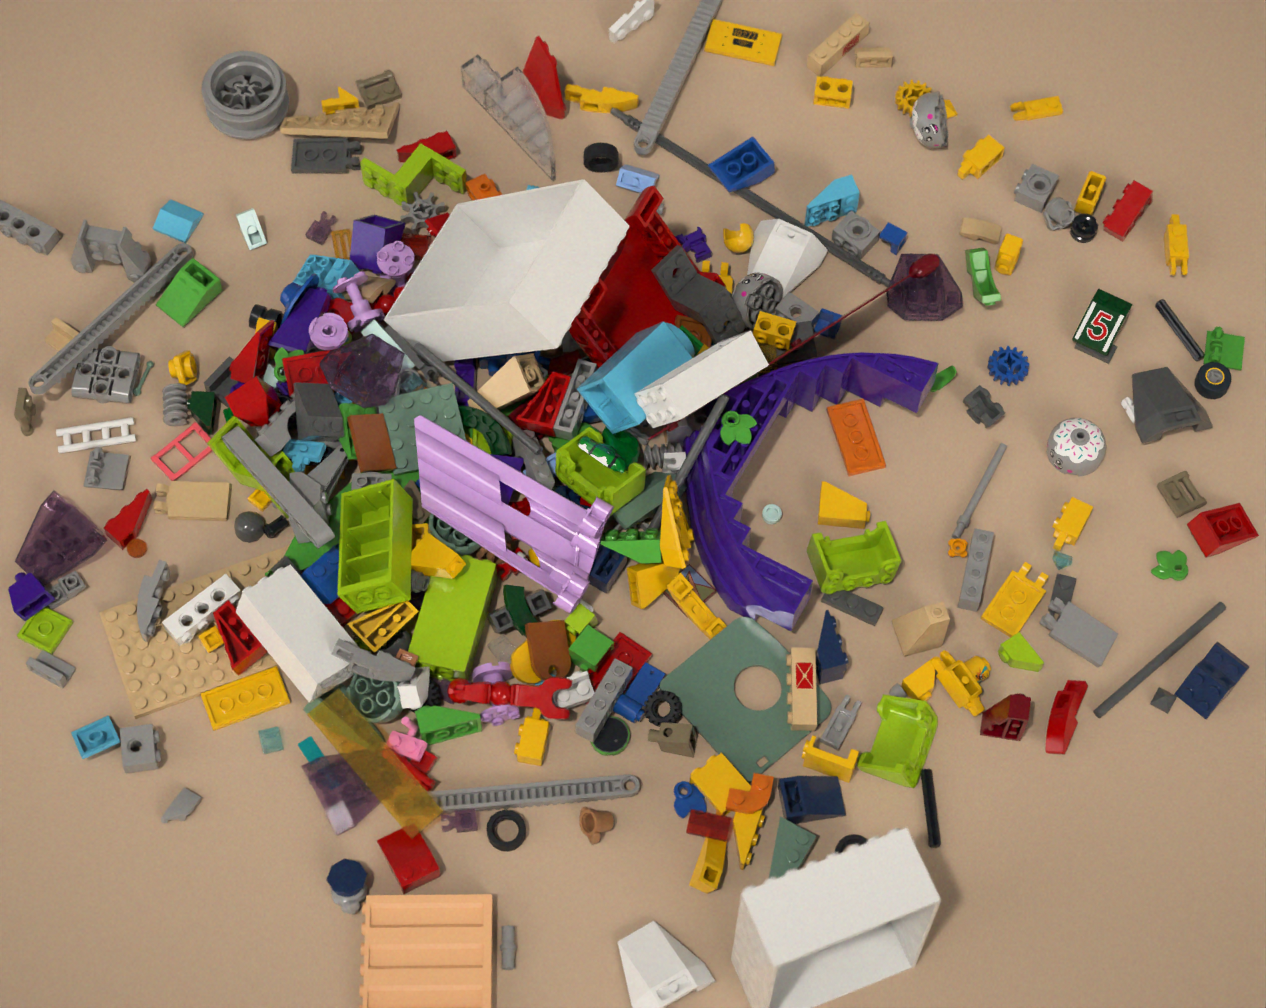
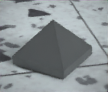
(1163, 700)

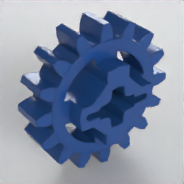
(1001, 368)

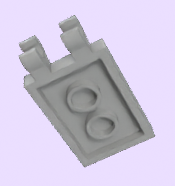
(1079, 631)

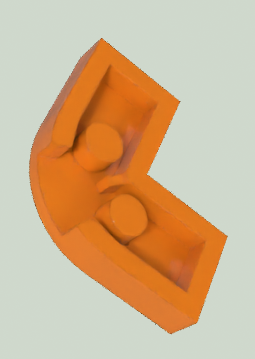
(751, 801)

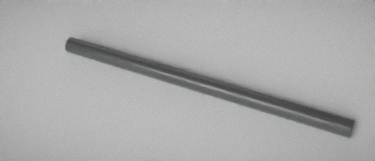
(478, 399)
(694, 452)
(1162, 657)

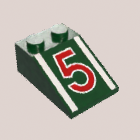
(1102, 322)

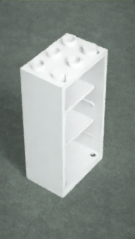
(701, 379)
(296, 631)

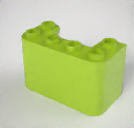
(593, 479)
(854, 559)

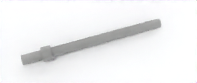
(964, 519)

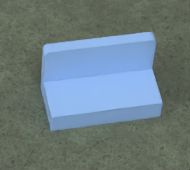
(635, 178)

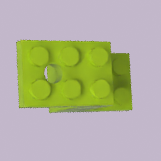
(414, 175)
(243, 476)

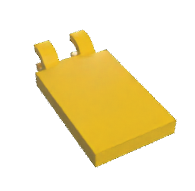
(1015, 601)

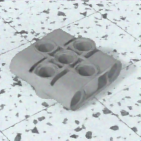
(116, 387)

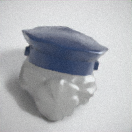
(348, 885)

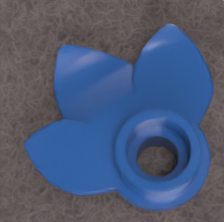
(692, 800)

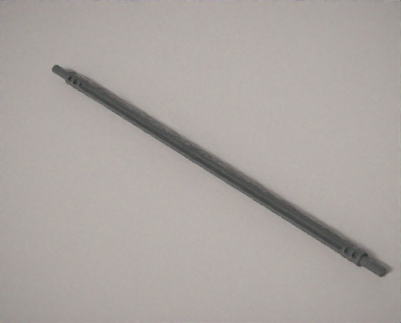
(756, 200)

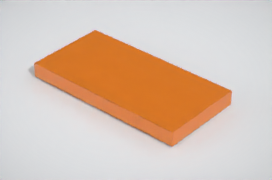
(856, 437)

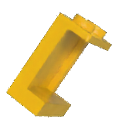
(829, 763)
(716, 780)

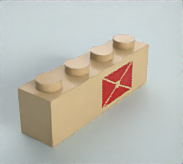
(838, 44)
(802, 689)

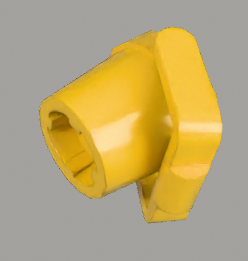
(183, 366)

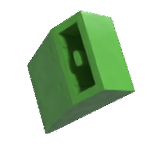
(189, 292)
(346, 410)
(635, 544)

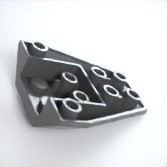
(1164, 405)

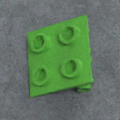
(1224, 349)

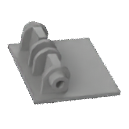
(106, 470)

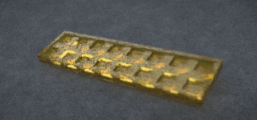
(375, 763)

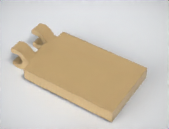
(194, 500)

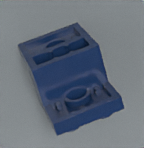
(1211, 680)

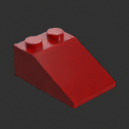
(254, 357)
(1222, 529)
(409, 860)

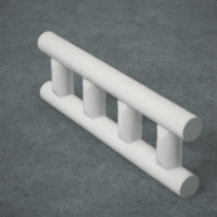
(105, 441)

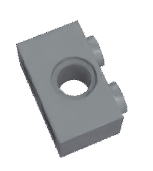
(792, 304)

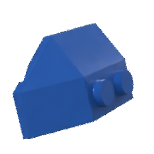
(323, 576)

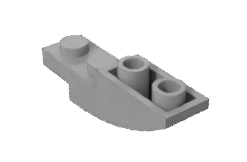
(149, 604)
(377, 667)

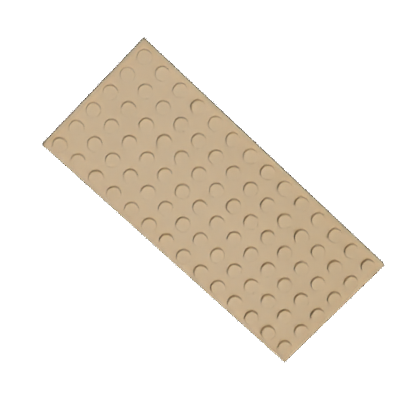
(167, 674)

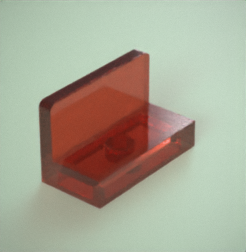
(418, 244)
(708, 825)

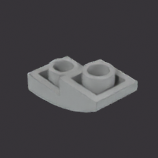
(65, 589)

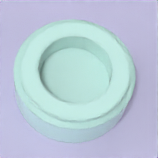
(771, 514)

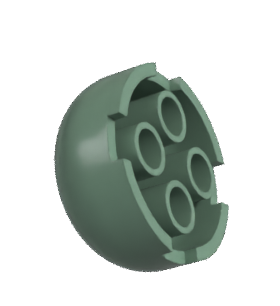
(451, 537)
(375, 699)

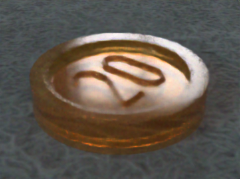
(136, 548)

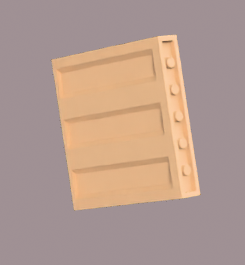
(427, 951)

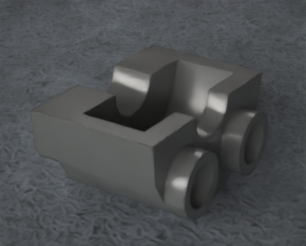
(982, 408)

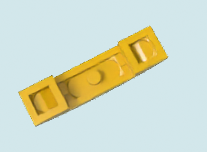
(694, 607)

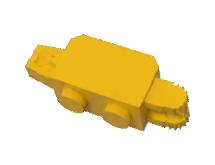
(1176, 245)
(958, 682)

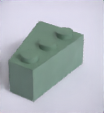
(790, 848)

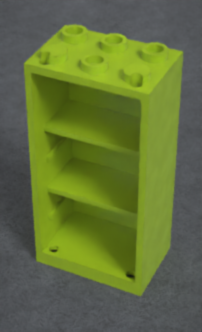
(375, 546)
(454, 619)

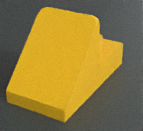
(345, 101)

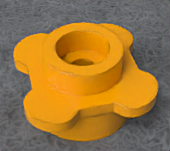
(961, 543)

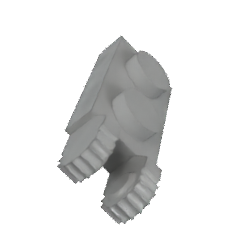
(840, 724)

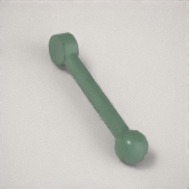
(137, 391)

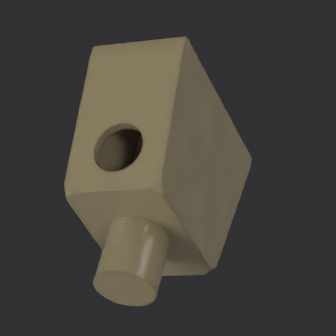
(675, 738)

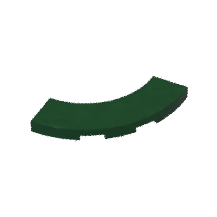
(489, 427)
(517, 607)

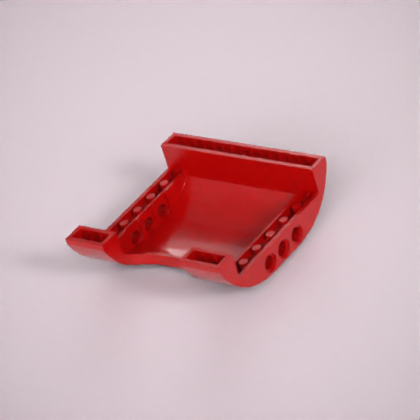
(627, 291)

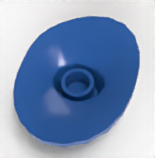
(294, 293)

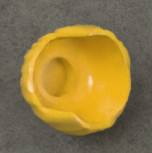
(739, 240)

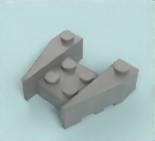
(110, 245)

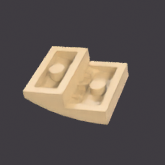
(373, 287)

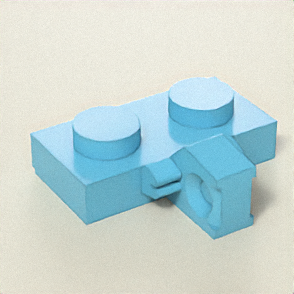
(303, 452)

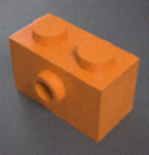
(481, 188)

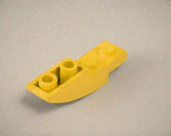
(601, 102)

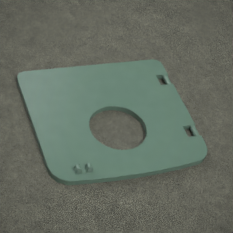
(711, 706)

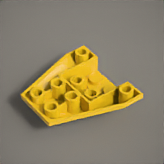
(675, 531)

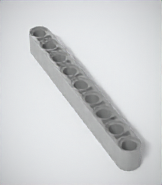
(278, 487)

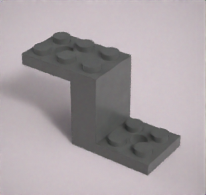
(698, 296)

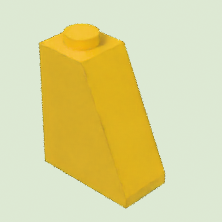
(841, 508)
(435, 558)
(648, 582)

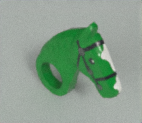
(613, 453)

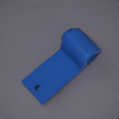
(632, 703)

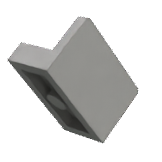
(51, 668)

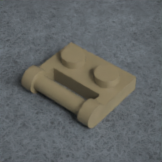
(380, 94)
(24, 411)
(1177, 497)

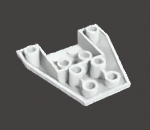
(785, 253)
(660, 968)

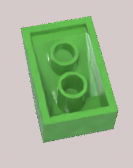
(443, 724)

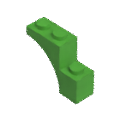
(982, 280)

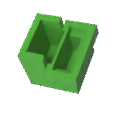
(589, 649)

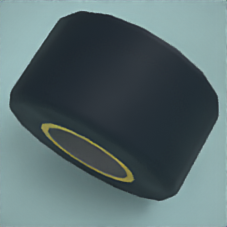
(1213, 380)

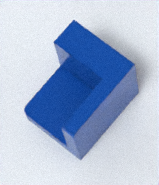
(894, 236)
(826, 318)

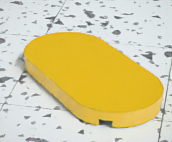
(521, 662)

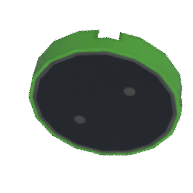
(612, 737)

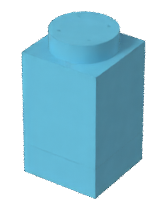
(630, 369)

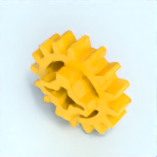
(913, 92)

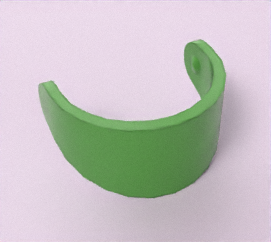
(943, 378)

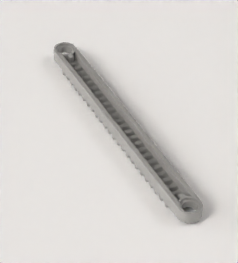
(676, 75)
(110, 319)
(535, 793)

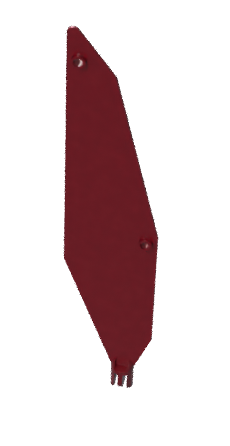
(919, 269)

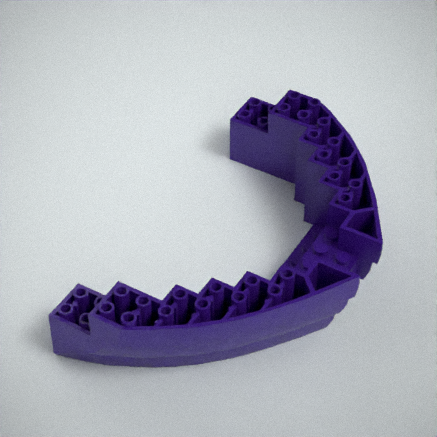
(743, 577)

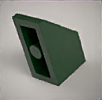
(203, 409)

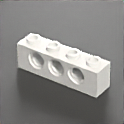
(190, 611)

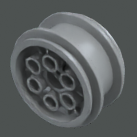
(265, 108)

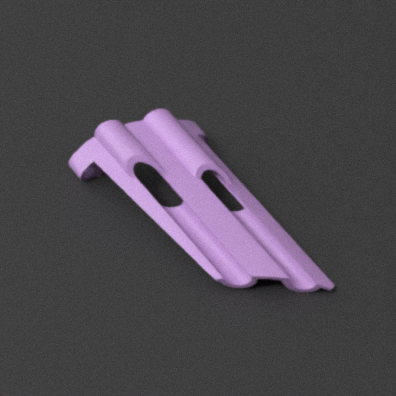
(464, 491)

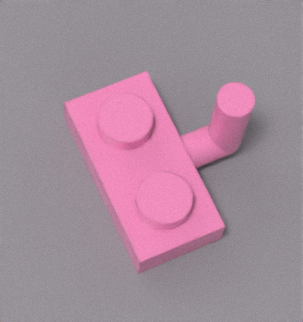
(406, 744)

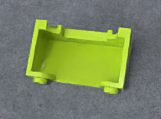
(901, 741)

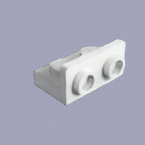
(577, 694)

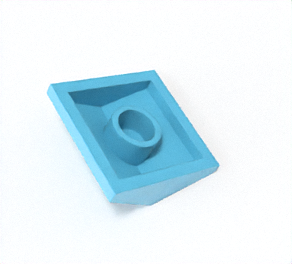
(177, 221)
(95, 737)

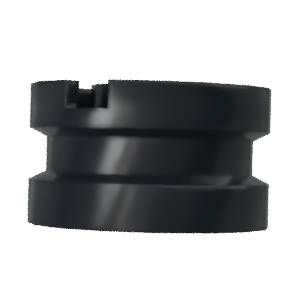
(1083, 235)

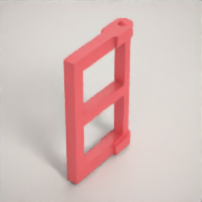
(192, 461)

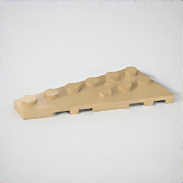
(345, 123)

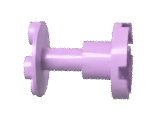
(396, 263)
(361, 308)
(328, 331)
(490, 673)

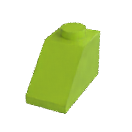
(580, 619)
(1020, 654)

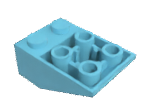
(833, 202)
(328, 271)

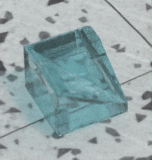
(271, 740)

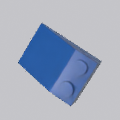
(743, 166)

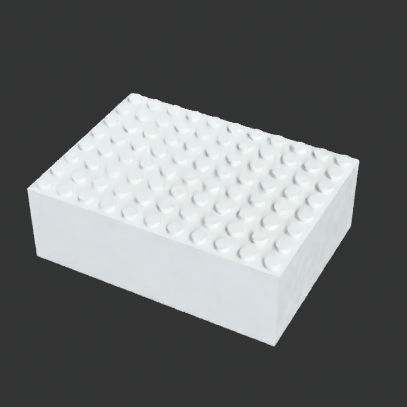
(508, 272)
(834, 924)

